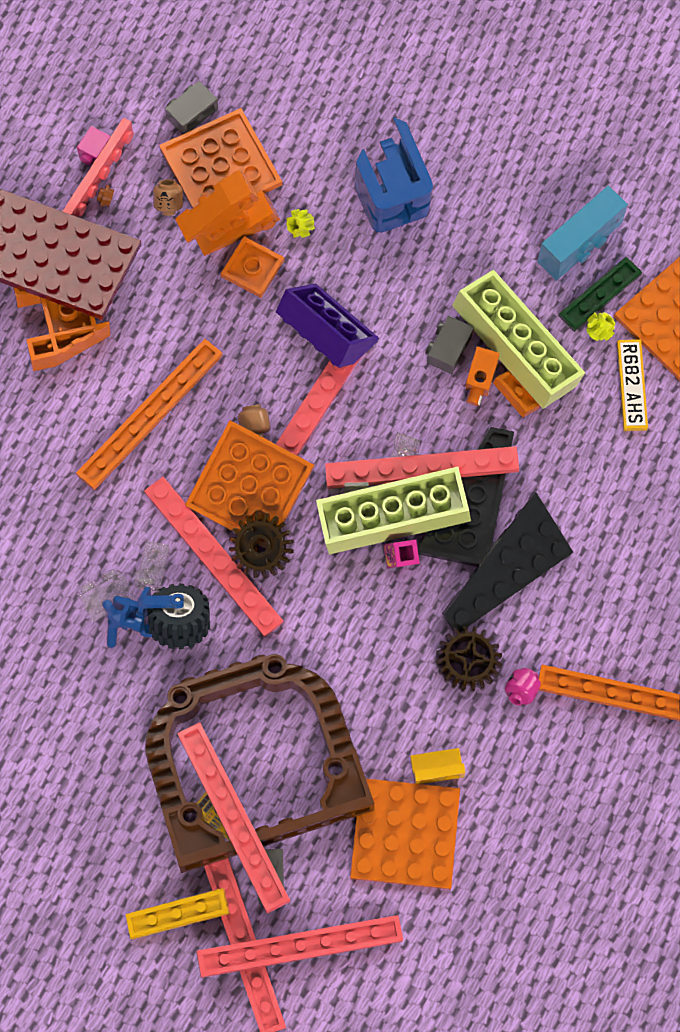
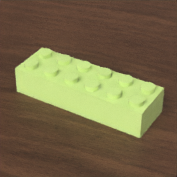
(519, 337)
(393, 510)

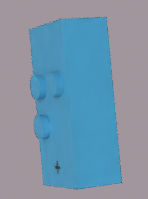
(582, 233)

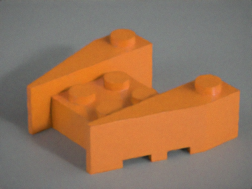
(227, 214)
(68, 332)

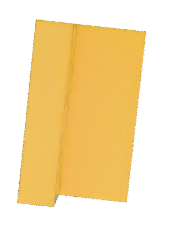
(437, 766)

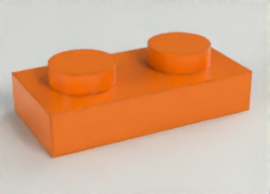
(516, 394)

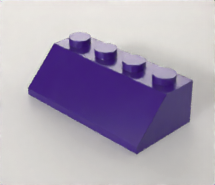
(326, 324)

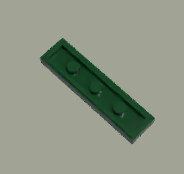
(600, 293)

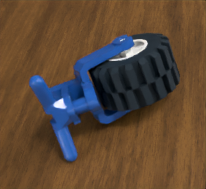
(175, 616)

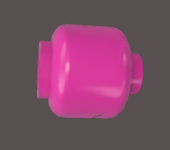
(522, 686)

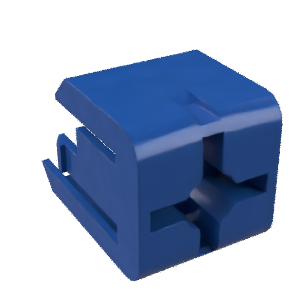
(405, 186)

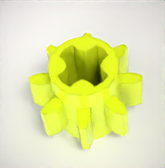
(300, 223)
(600, 326)

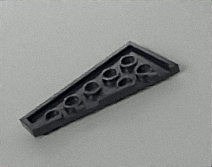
(471, 540)
(516, 559)

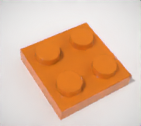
(252, 267)

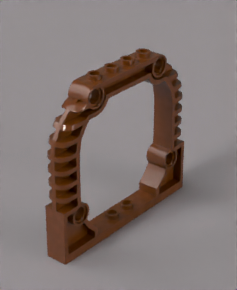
(344, 797)

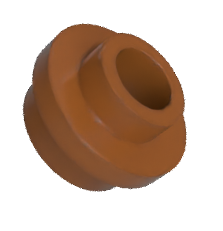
(105, 196)

